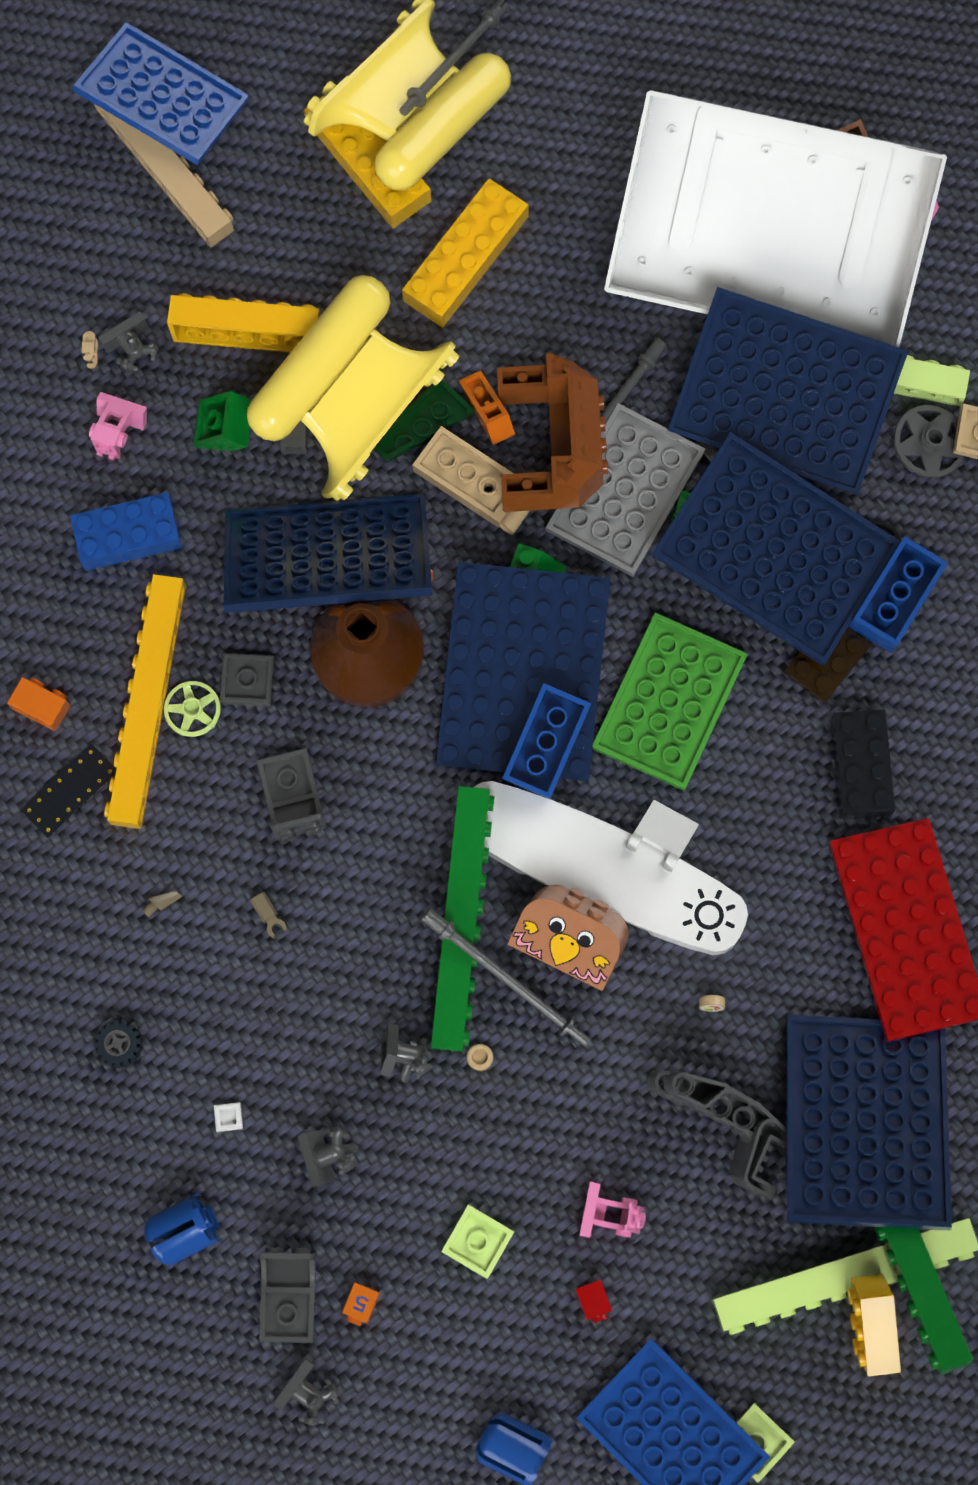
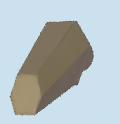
(160, 902)

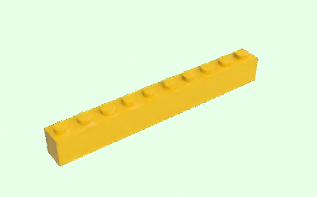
(146, 702)

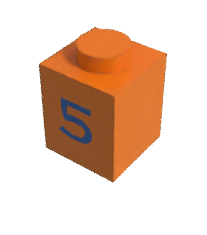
(360, 1304)

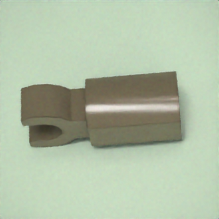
(267, 913)

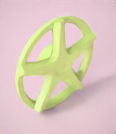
(192, 709)

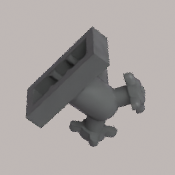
(126, 336)
(409, 1054)
(320, 1156)
(307, 1394)

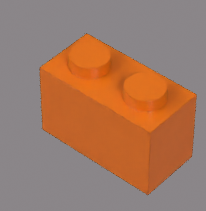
(38, 703)

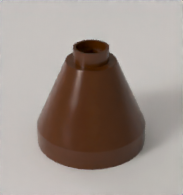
(369, 669)

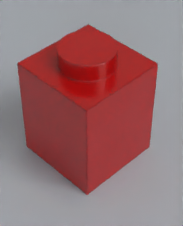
(594, 1301)

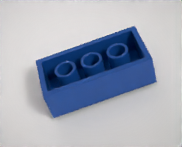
(126, 531)
(898, 594)
(546, 741)

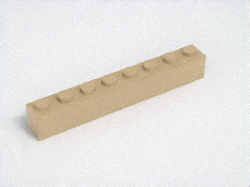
(176, 181)

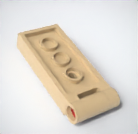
(465, 475)

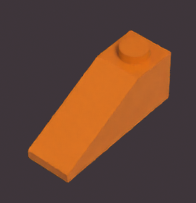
(487, 407)

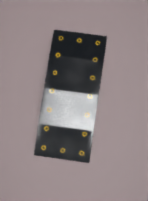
(69, 790)

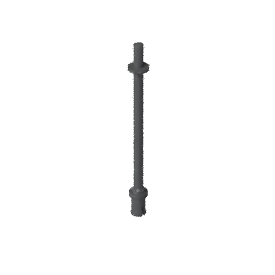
(490, 19)
(645, 363)
(446, 930)

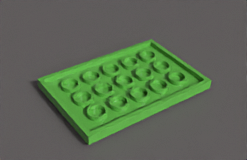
(669, 701)

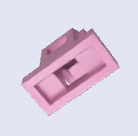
(109, 437)
(631, 1218)

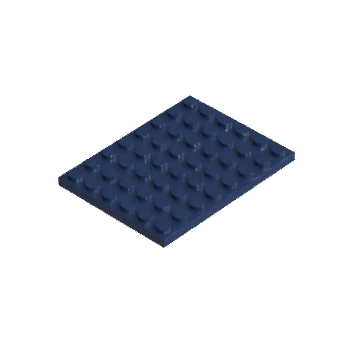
(788, 389)
(776, 548)
(326, 553)
(505, 642)
(866, 1125)

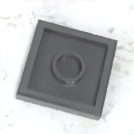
(247, 679)

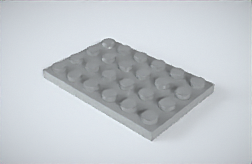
(638, 493)

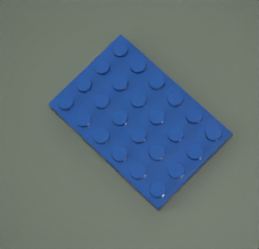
(161, 93)
(669, 1426)

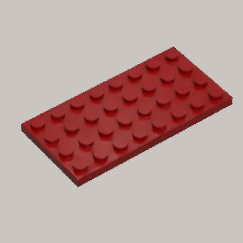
(907, 929)

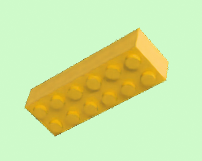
(356, 153)
(465, 252)
(239, 322)

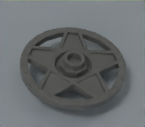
(927, 441)

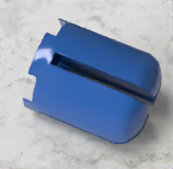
(188, 1241)
(512, 1448)

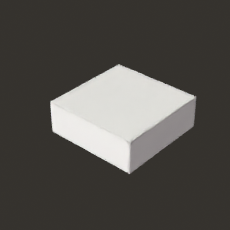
(228, 1117)

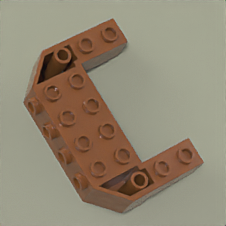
(573, 431)

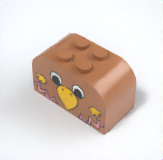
(572, 934)

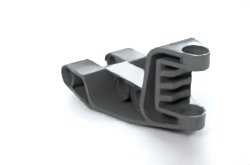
(755, 1130)

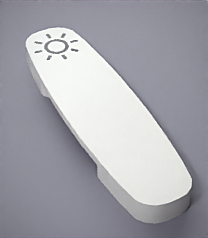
(590, 855)

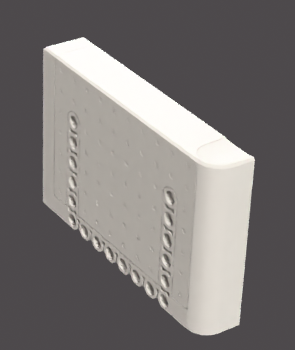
(774, 215)

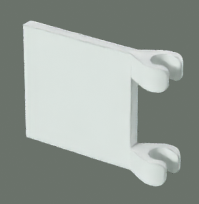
(665, 831)

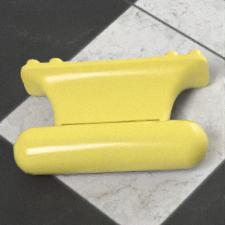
(379, 88)
(346, 383)

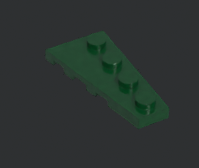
(422, 419)

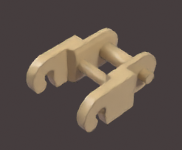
(90, 349)

